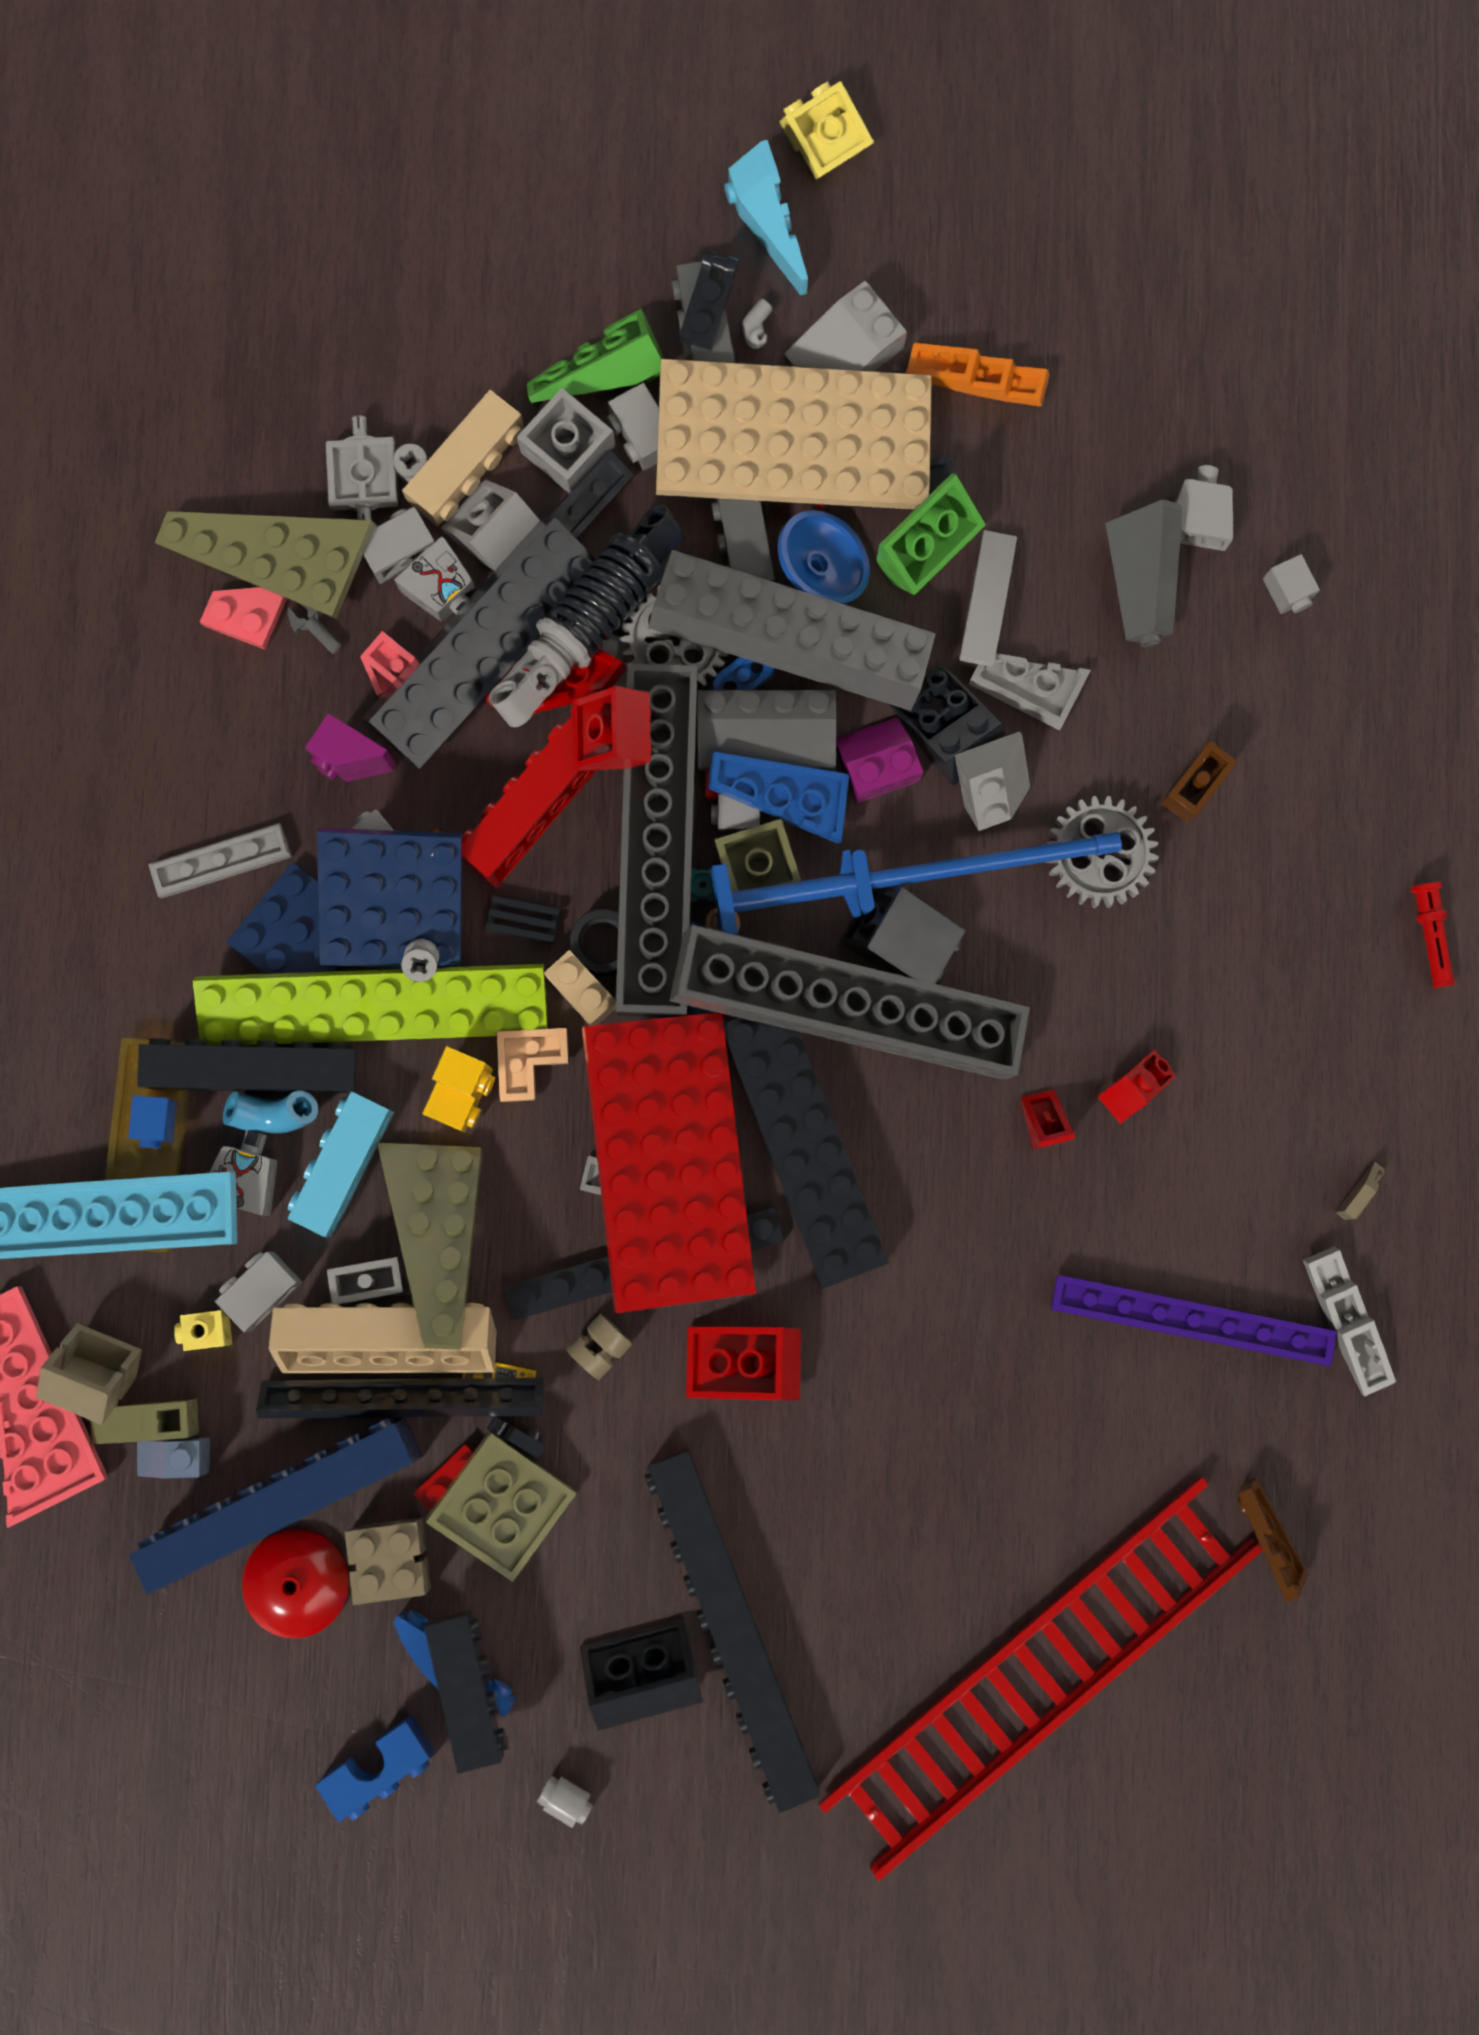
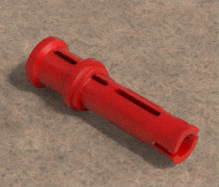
(1427, 917)

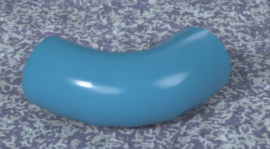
(268, 1114)

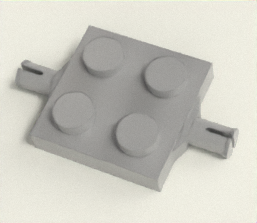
(361, 472)

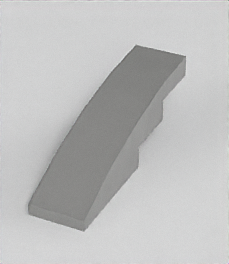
(988, 598)
(1347, 1315)

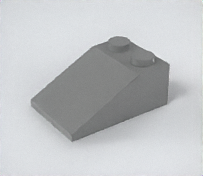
(851, 335)

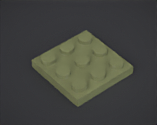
(500, 1506)

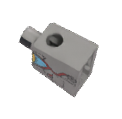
(437, 581)
(253, 1173)

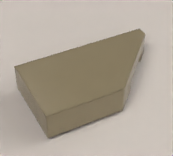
(1361, 1193)

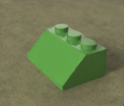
(929, 536)

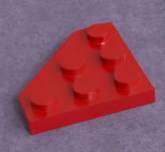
(598, 676)

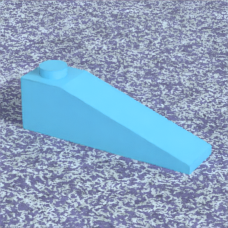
(757, 195)

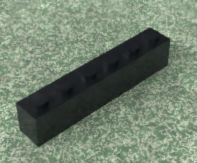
(246, 1068)

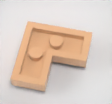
(520, 1054)

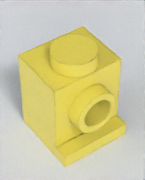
(216, 1327)

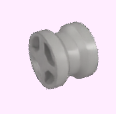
(403, 455)
(420, 952)

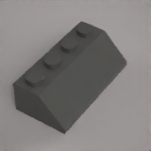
(768, 726)

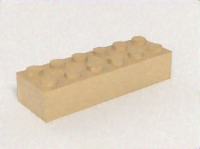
(375, 1341)

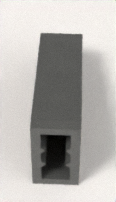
(1146, 569)

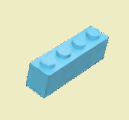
(340, 1164)

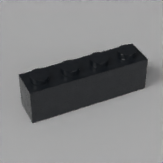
(465, 1691)

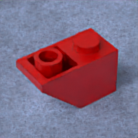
(1137, 1086)

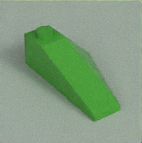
(618, 360)

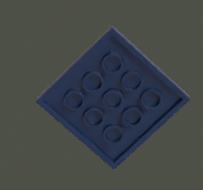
(386, 892)

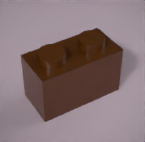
(1199, 782)

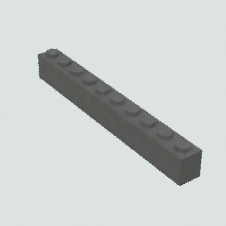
(741, 520)

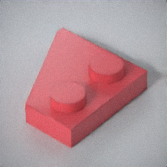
(244, 614)
(385, 662)

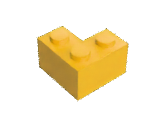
(458, 1089)

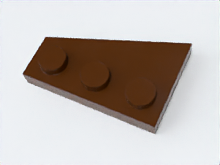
(1274, 1540)

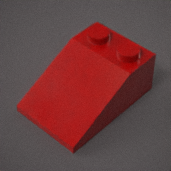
(743, 1363)

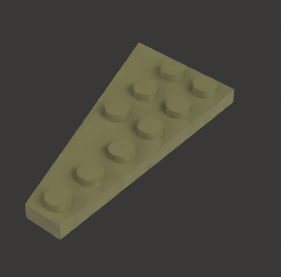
(290, 556)
(435, 1214)

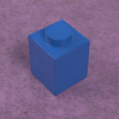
(152, 1121)

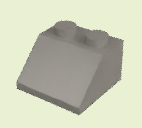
(491, 524)
(993, 780)

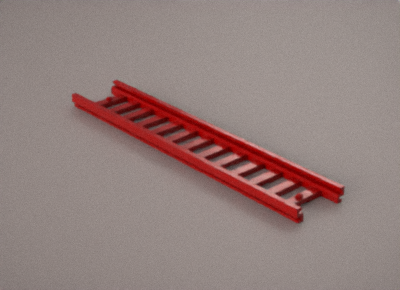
(1065, 1705)

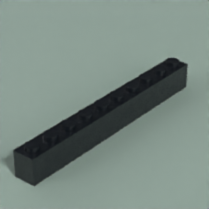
(734, 1631)

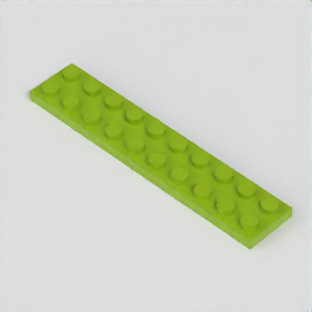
(370, 1005)

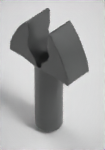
(315, 627)

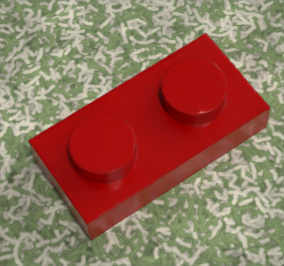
(437, 1484)

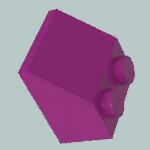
(347, 753)
(878, 760)

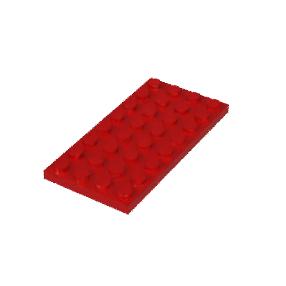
(668, 1161)

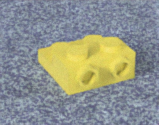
(826, 128)

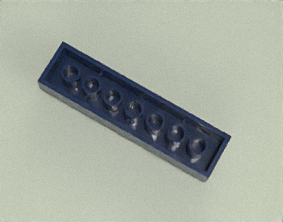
(266, 1508)

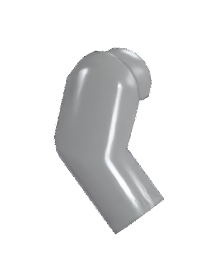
(752, 324)

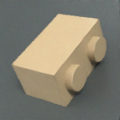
(580, 989)

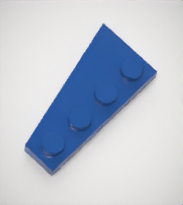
(789, 792)

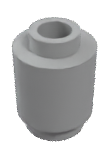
(565, 1801)

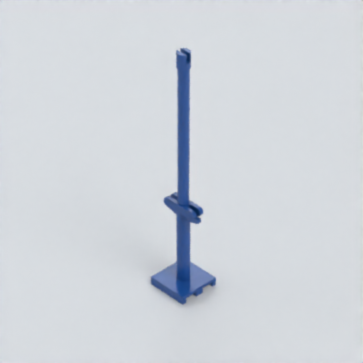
(856, 881)

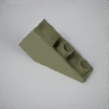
(148, 1422)

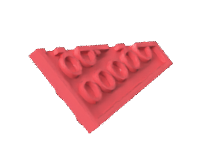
(41, 1445)

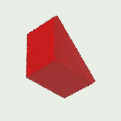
(1046, 1119)

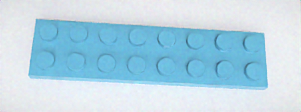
(118, 1215)

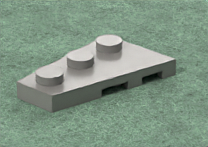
(1033, 688)

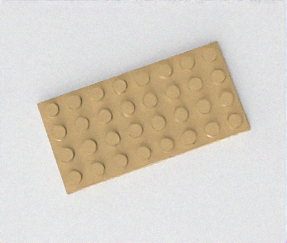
(793, 434)

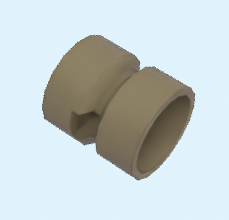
(606, 1335)

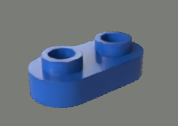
(741, 676)

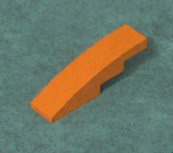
(979, 375)

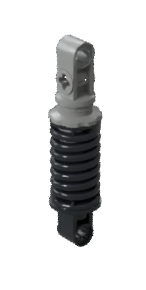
(588, 613)

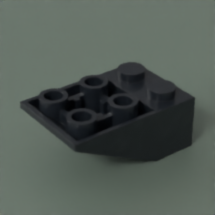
(948, 721)

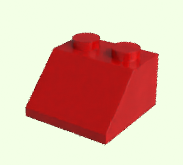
(612, 729)

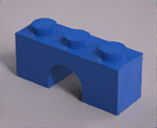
(350, 1789)

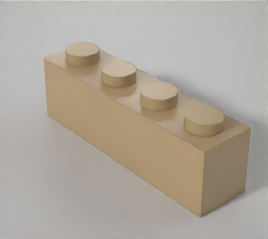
(464, 459)

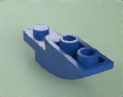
(412, 1634)

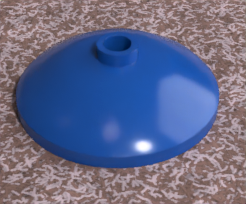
(823, 556)

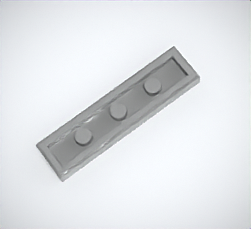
(220, 860)

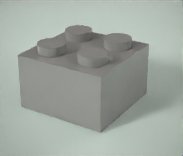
(565, 440)

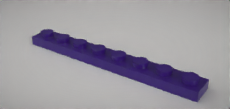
(1193, 1320)

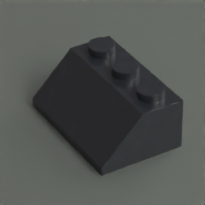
(640, 1674)

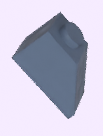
(174, 1458)

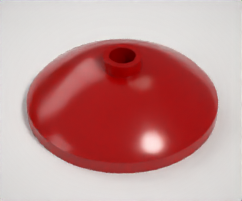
(319, 1577)

